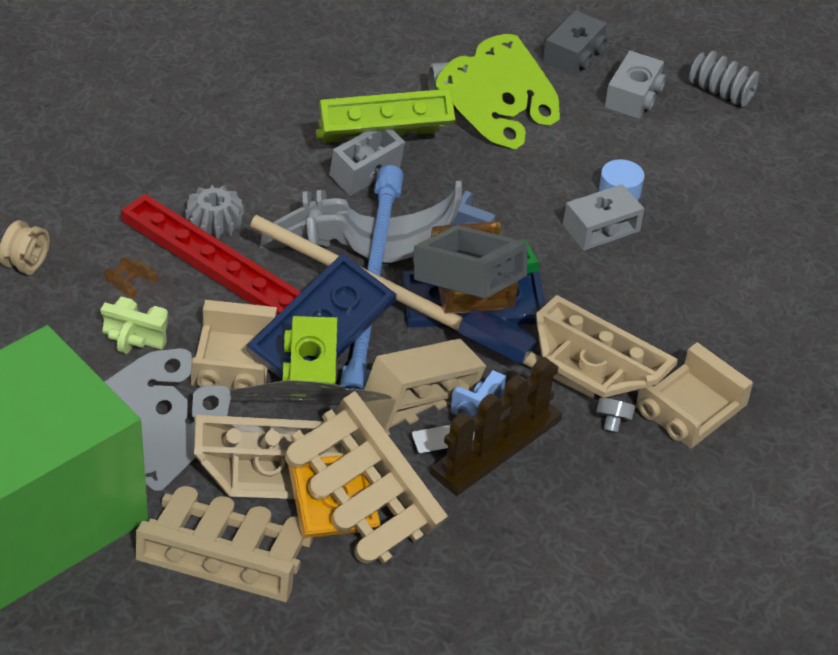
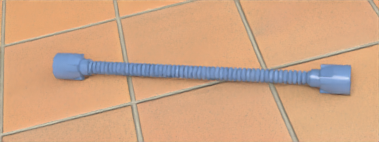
(388, 187)

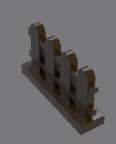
(498, 437)

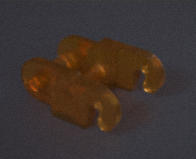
(136, 269)

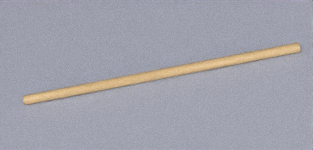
(403, 295)

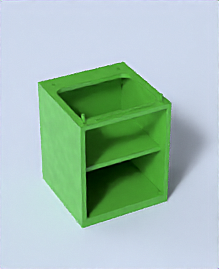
(65, 463)

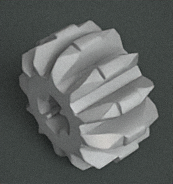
(215, 210)

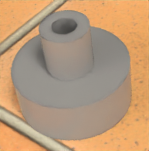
(614, 412)

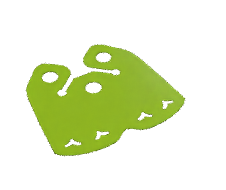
(488, 77)

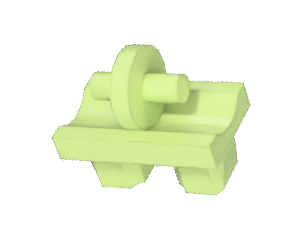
(132, 327)

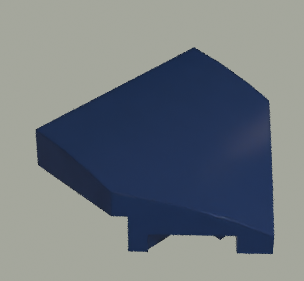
(498, 335)

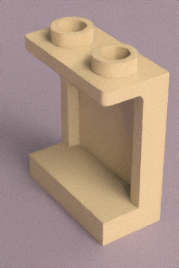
(223, 342)
(695, 397)

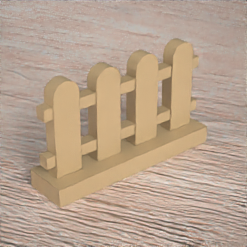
(374, 450)
(220, 560)

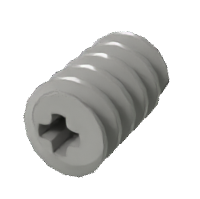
(724, 79)

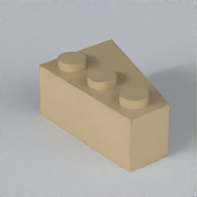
(421, 380)

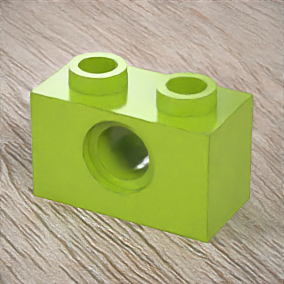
(311, 338)

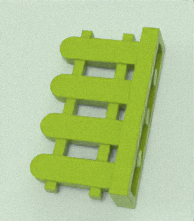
(398, 112)

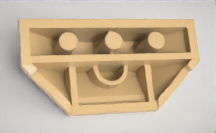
(597, 351)
(250, 453)

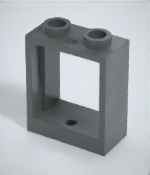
(470, 261)

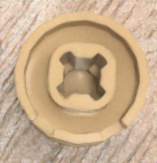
(24, 247)

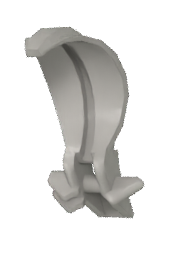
(333, 219)

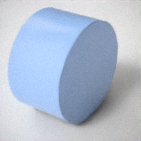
(622, 172)

